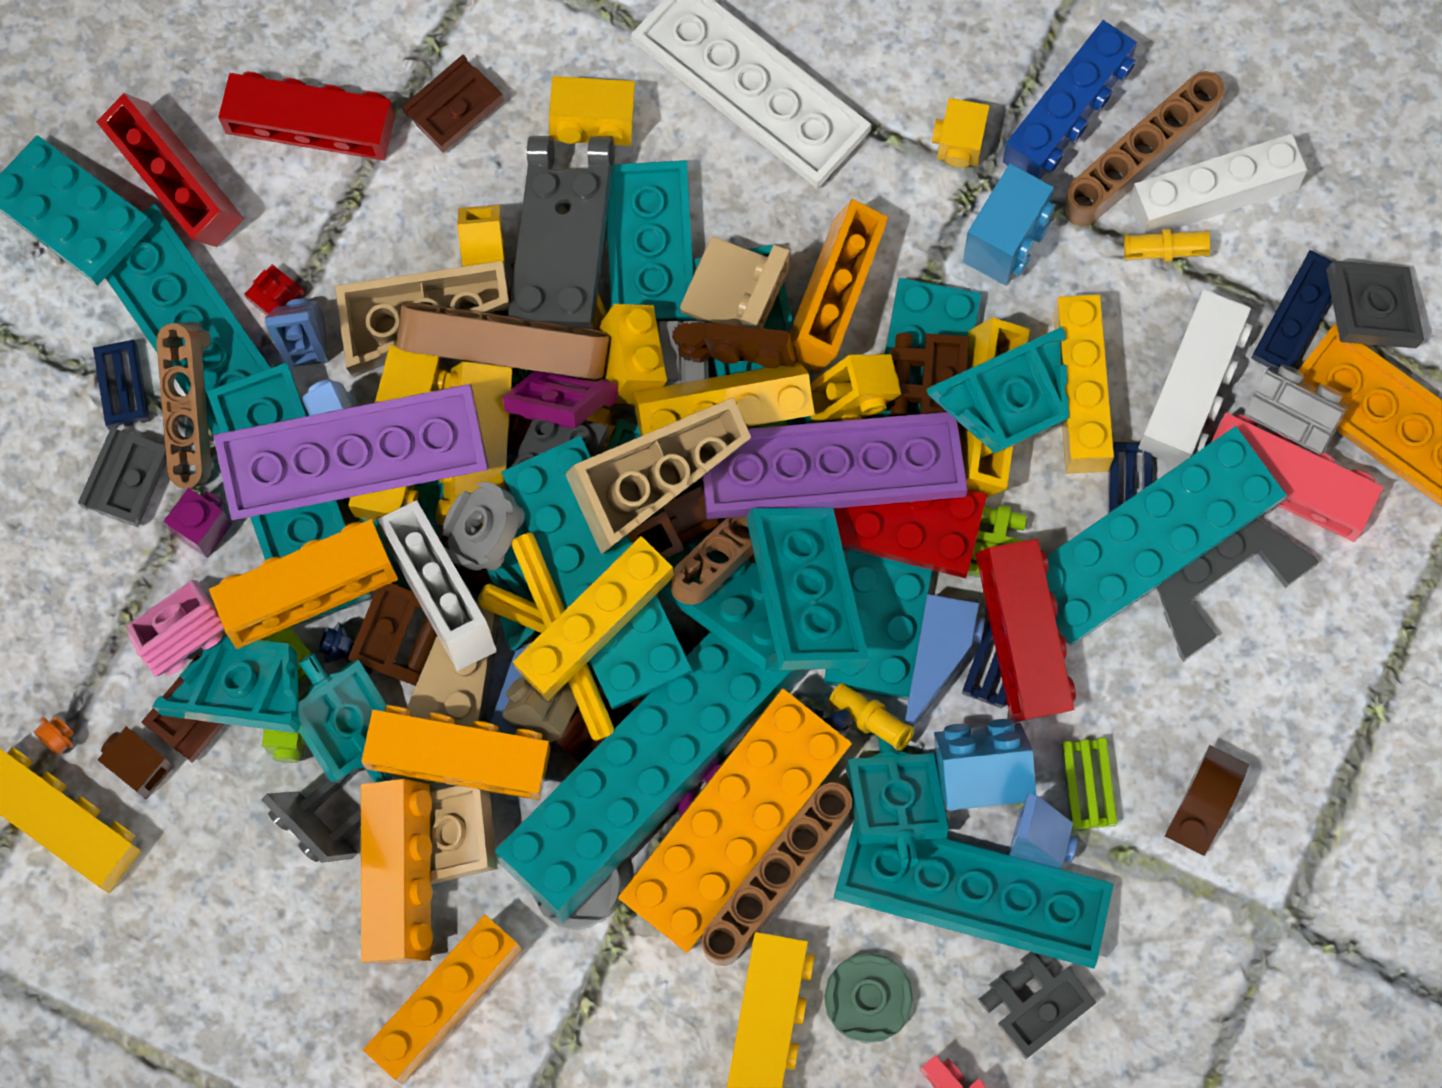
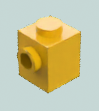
(961, 133)
(481, 235)

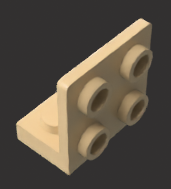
(735, 285)

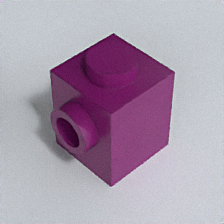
(198, 521)

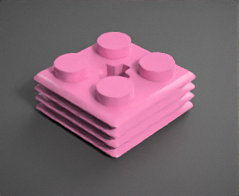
(176, 629)

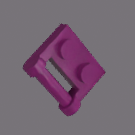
(559, 398)

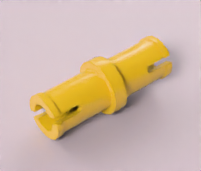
(1167, 245)
(872, 716)

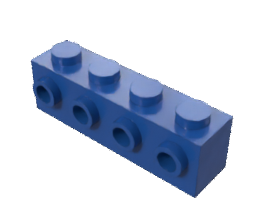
(1070, 101)

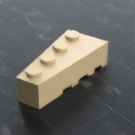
(373, 308)
(645, 474)
(454, 692)

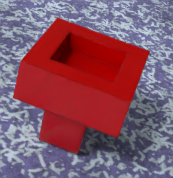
(272, 290)

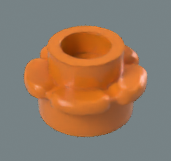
(54, 734)

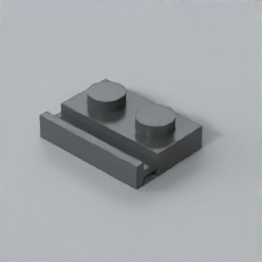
(124, 477)

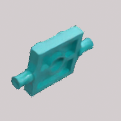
(337, 717)
(897, 800)

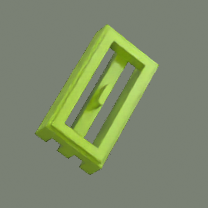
(1085, 747)

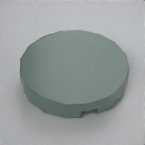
(868, 998)

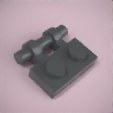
(1045, 1012)

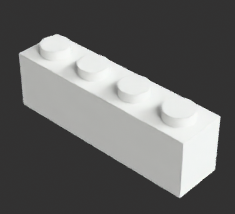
(1218, 185)
(1195, 378)
(437, 585)

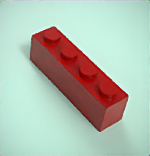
(307, 115)
(170, 170)
(1025, 630)

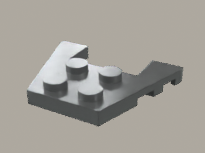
(1280, 555)

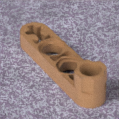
(193, 404)
(713, 573)

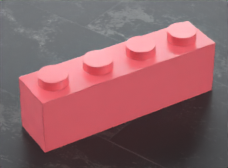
(1313, 482)

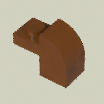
(676, 523)
(1207, 800)

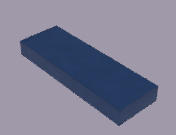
(1296, 314)

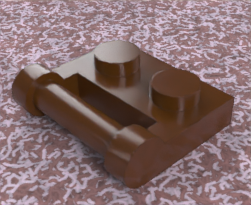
(384, 631)

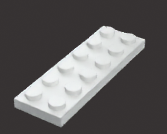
(753, 85)

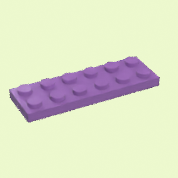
(351, 452)
(840, 465)

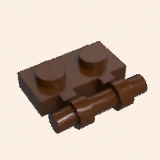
(941, 359)

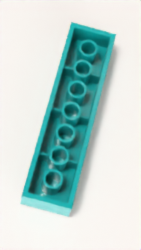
(639, 775)

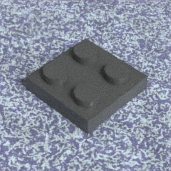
(1375, 304)

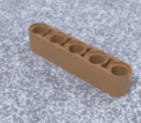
(1150, 131)
(502, 340)
(784, 853)

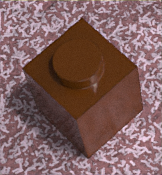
(134, 761)

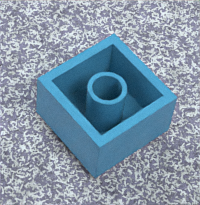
(1009, 225)
(984, 764)

